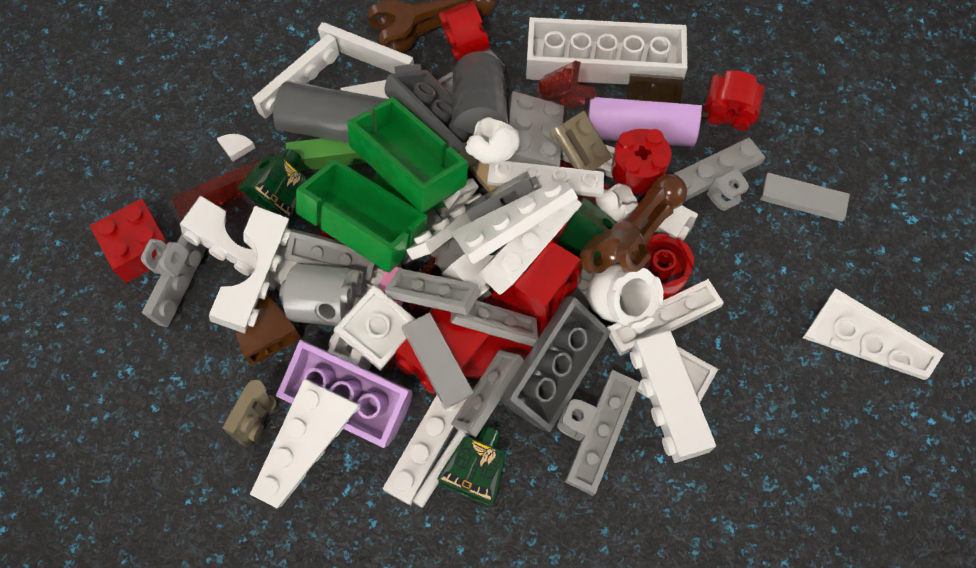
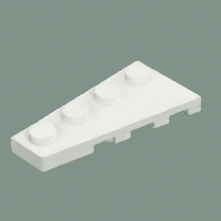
(507, 222)
(867, 335)
(307, 431)

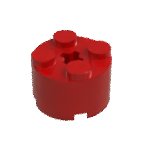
(464, 30)
(734, 100)
(640, 159)
(670, 262)

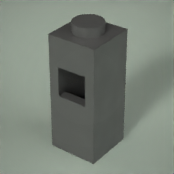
(502, 195)

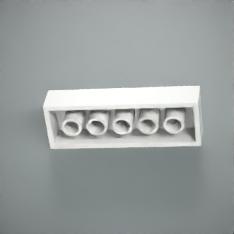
(606, 49)

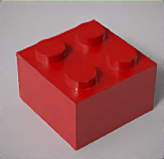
(125, 236)
(547, 282)

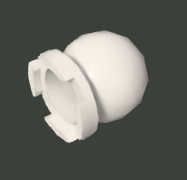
(625, 296)

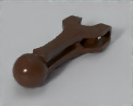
(411, 20)
(630, 236)

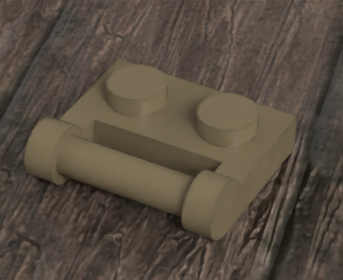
(581, 143)
(245, 422)

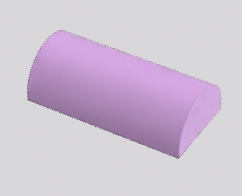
(615, 116)
(381, 400)

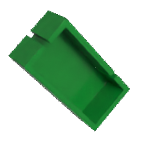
(407, 154)
(360, 214)

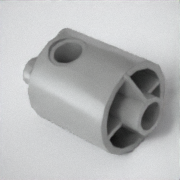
(320, 293)

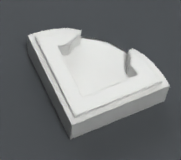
(235, 145)

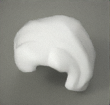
(493, 141)
(617, 201)

